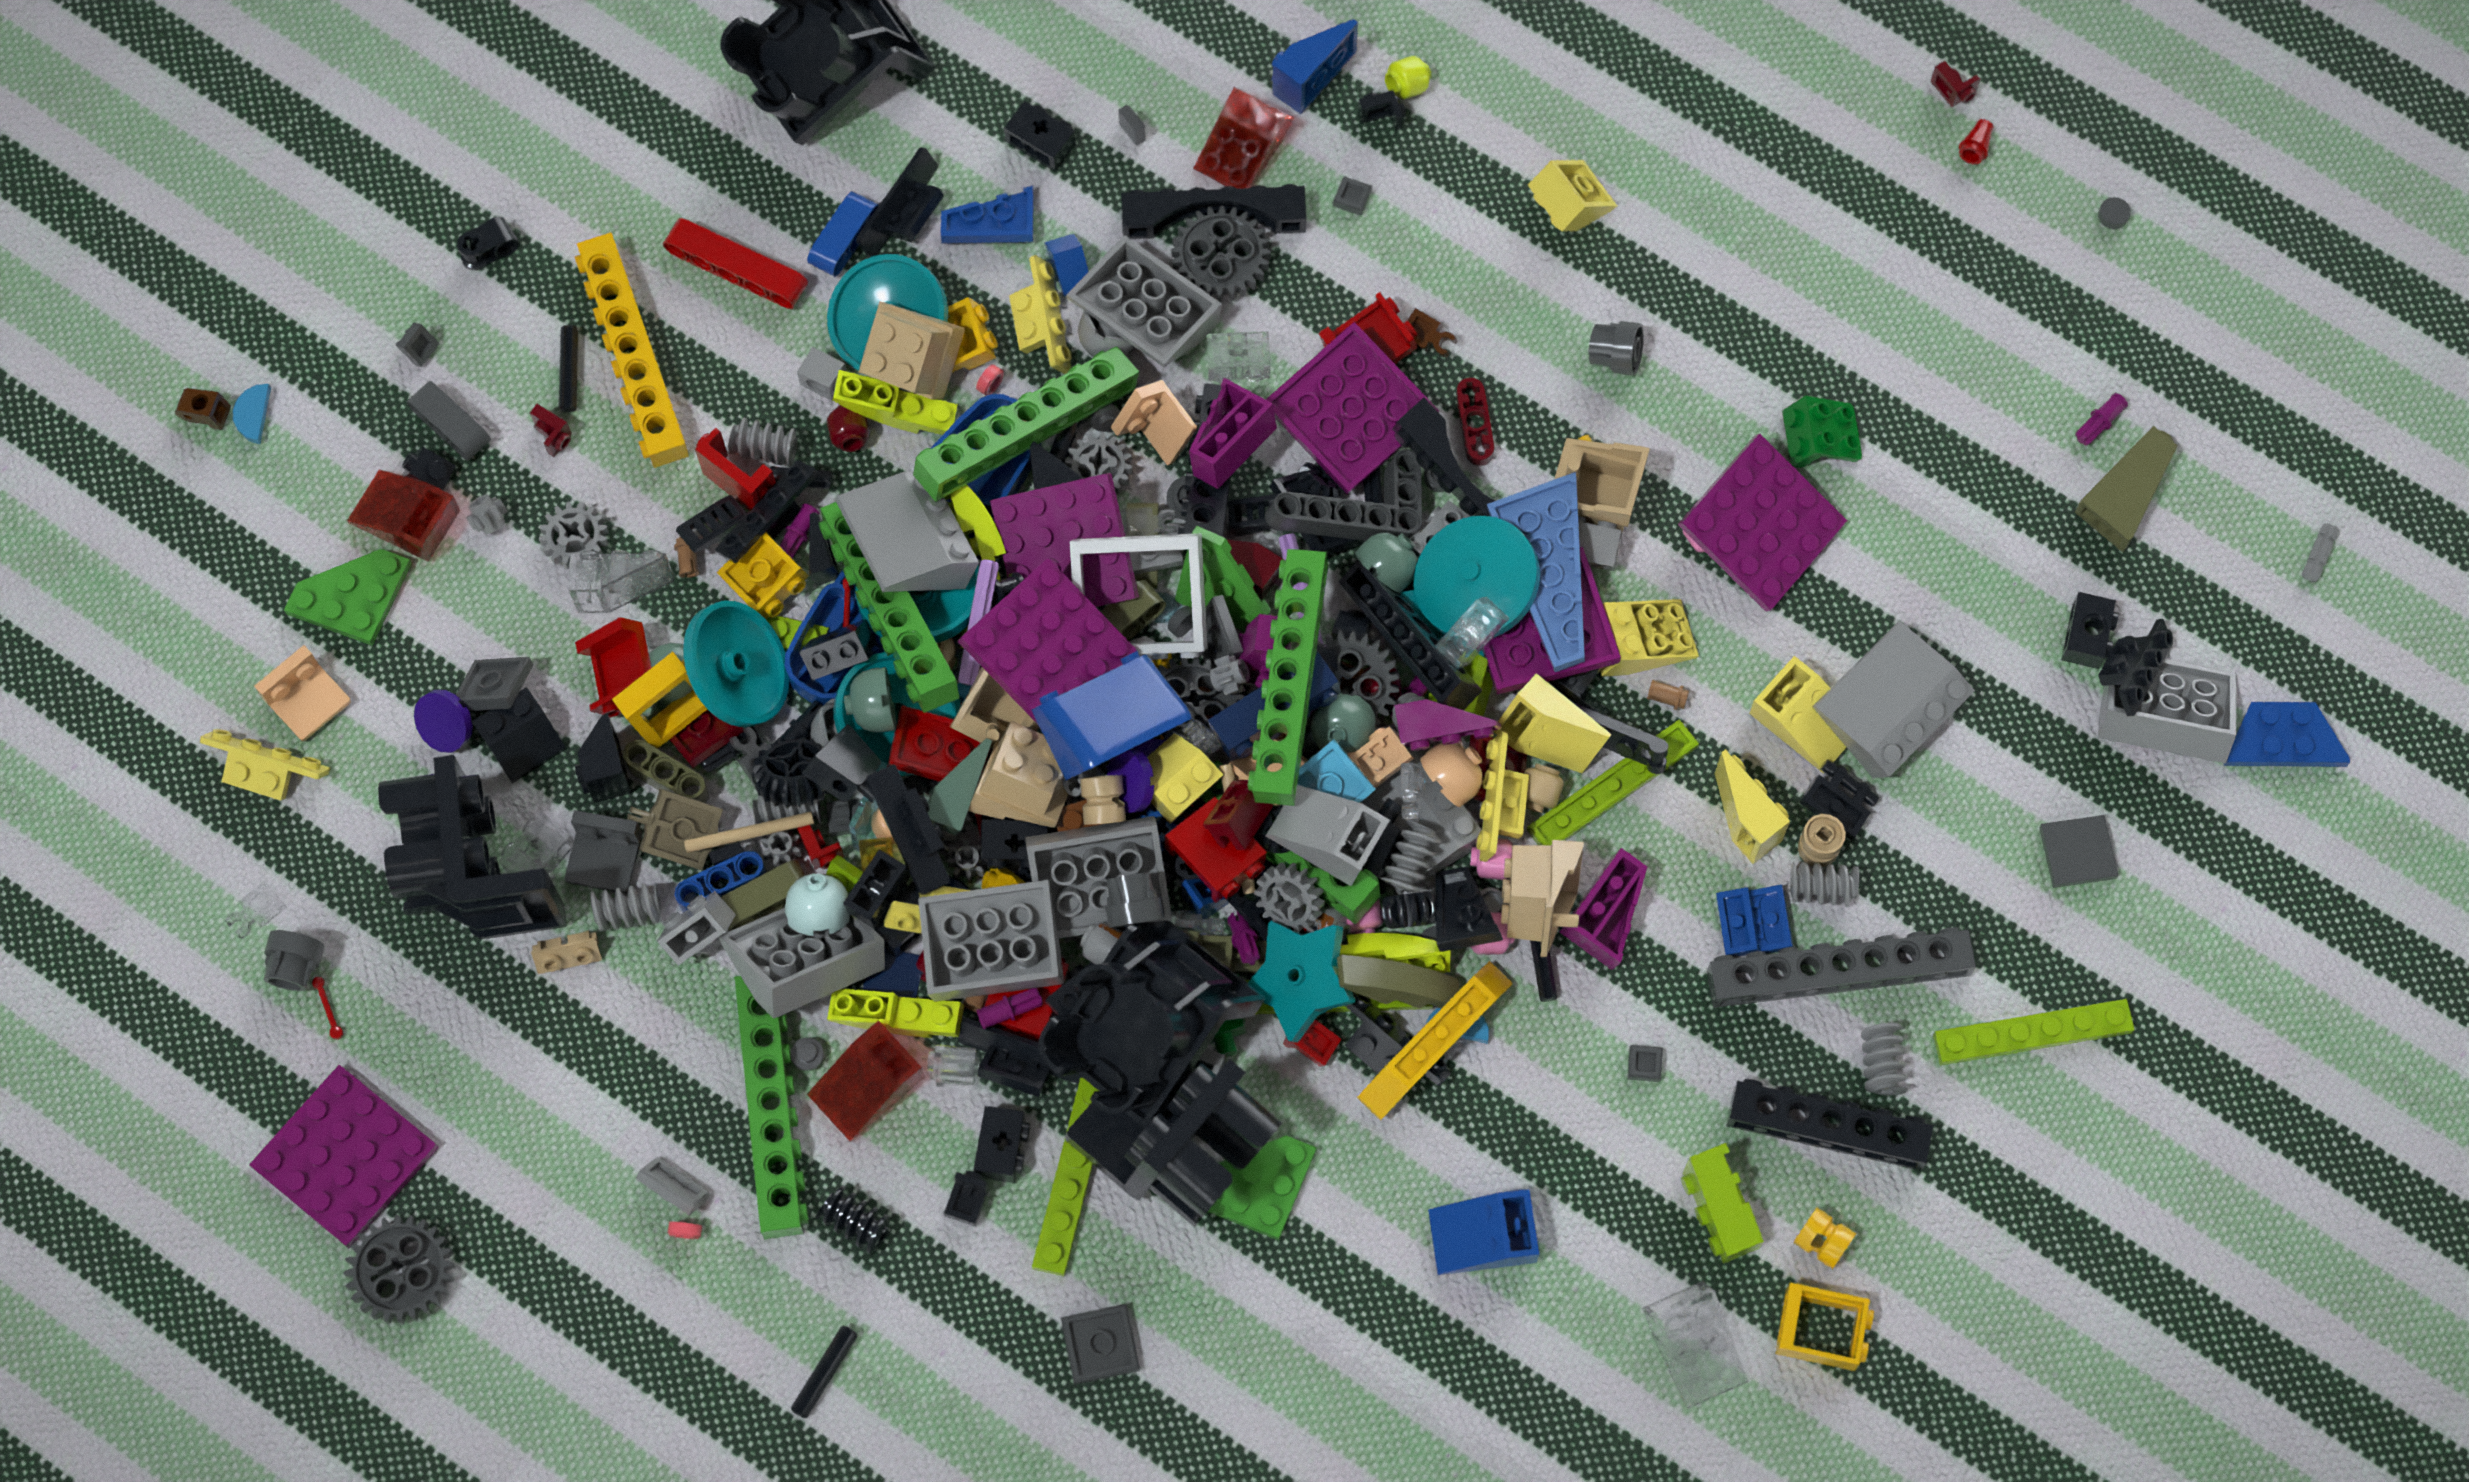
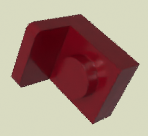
(1950, 85)
(553, 428)

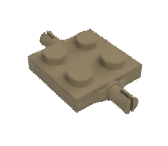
(674, 821)

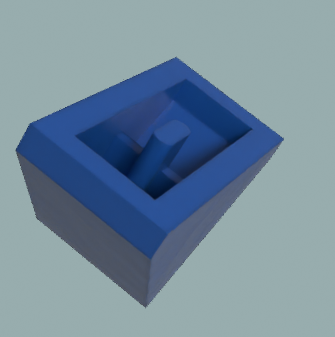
(1067, 260)
(1199, 899)

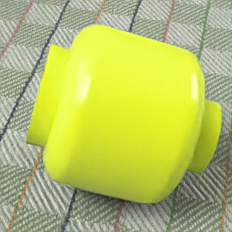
(1408, 77)

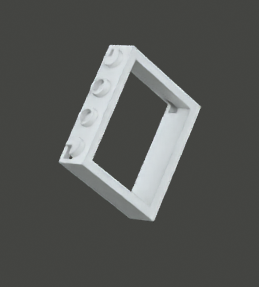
(1193, 542)

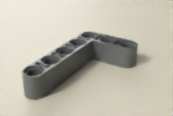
(1356, 512)

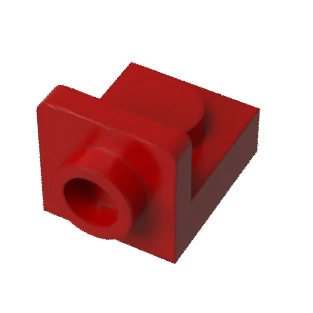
(814, 843)
(1316, 1043)

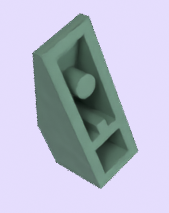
(954, 793)

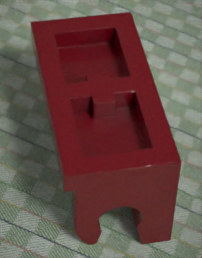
(1236, 816)

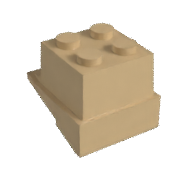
(911, 351)
(1605, 477)
(989, 711)
(1021, 779)
(1541, 890)

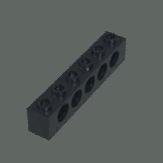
(1200, 508)
(1409, 637)
(1844, 1139)

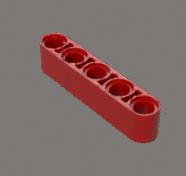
(735, 263)

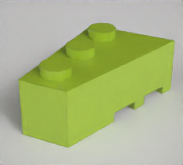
(1721, 1204)

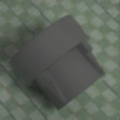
(1617, 346)
(1132, 900)
(291, 959)

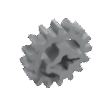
(1098, 449)
(572, 522)
(1289, 896)

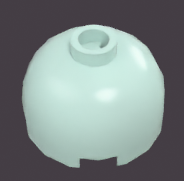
(816, 904)

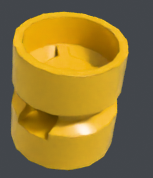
(1835, 1244)

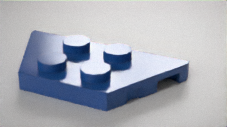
(2286, 737)

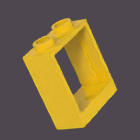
(649, 690)
(1863, 1320)

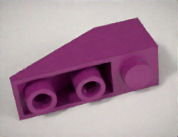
(1430, 722)

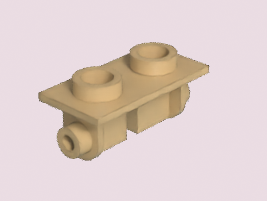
(553, 956)

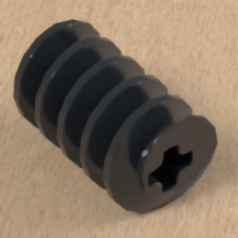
(854, 1220)

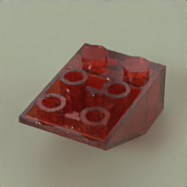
(1243, 140)
(405, 513)
(866, 1081)

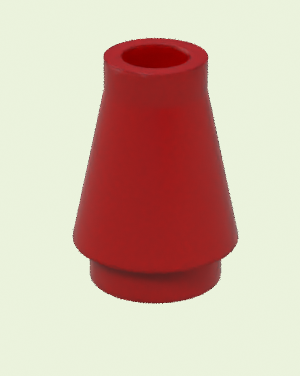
(1976, 144)

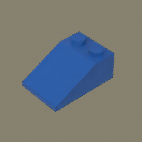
(1312, 64)

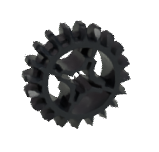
(779, 773)

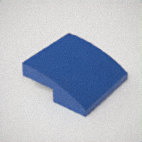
(1754, 920)

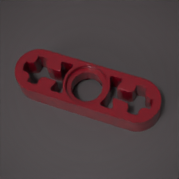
(1470, 434)

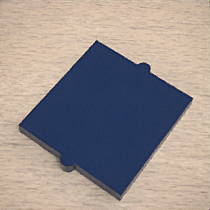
(898, 976)

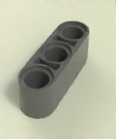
(448, 420)

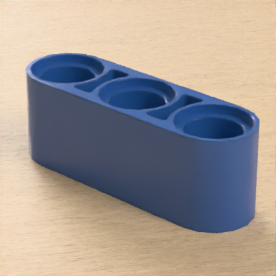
(839, 236)
(729, 869)

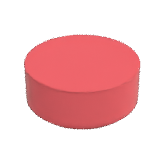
(990, 380)
(684, 1230)

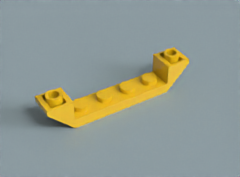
(1434, 1040)

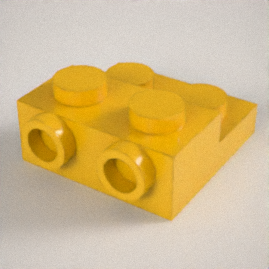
(977, 342)
(765, 577)

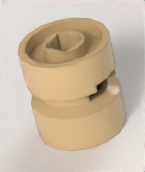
(1102, 799)
(1821, 840)

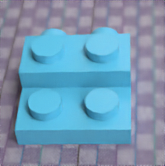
(1335, 774)

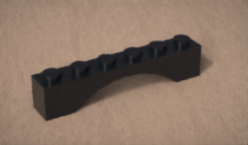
(1275, 208)
(1426, 435)

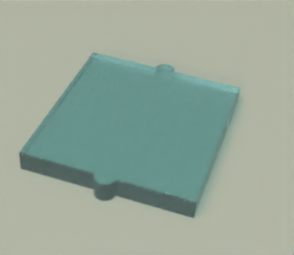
(861, 822)

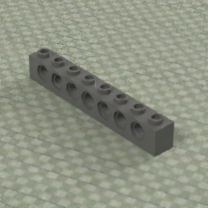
(1728, 991)

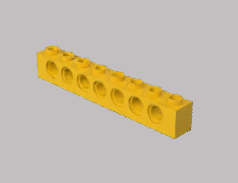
(603, 254)

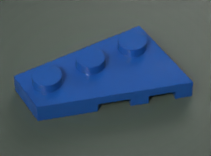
(991, 222)

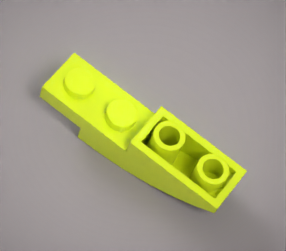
(892, 406)
(975, 519)
(1398, 948)
(898, 1014)

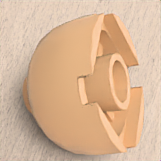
(1454, 770)

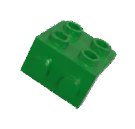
(1821, 429)

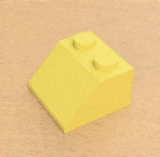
(1571, 194)
(1179, 776)

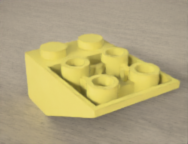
(1649, 635)
(1789, 714)
(1551, 727)
(1751, 816)

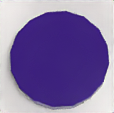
(442, 721)
(1136, 779)

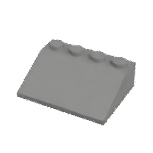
(1146, 302)
(908, 536)
(1892, 700)
(2183, 713)
(1451, 823)
(1083, 860)
(990, 941)
(794, 968)

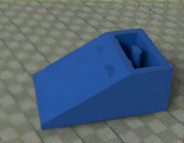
(1484, 1233)

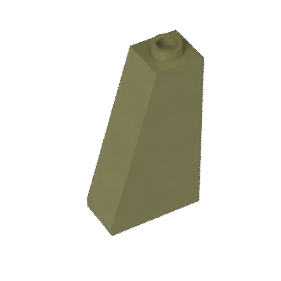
(2124, 493)

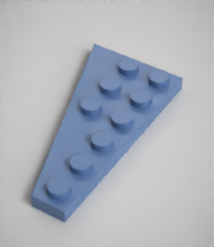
(1551, 524)

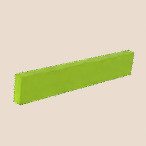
(1607, 790)

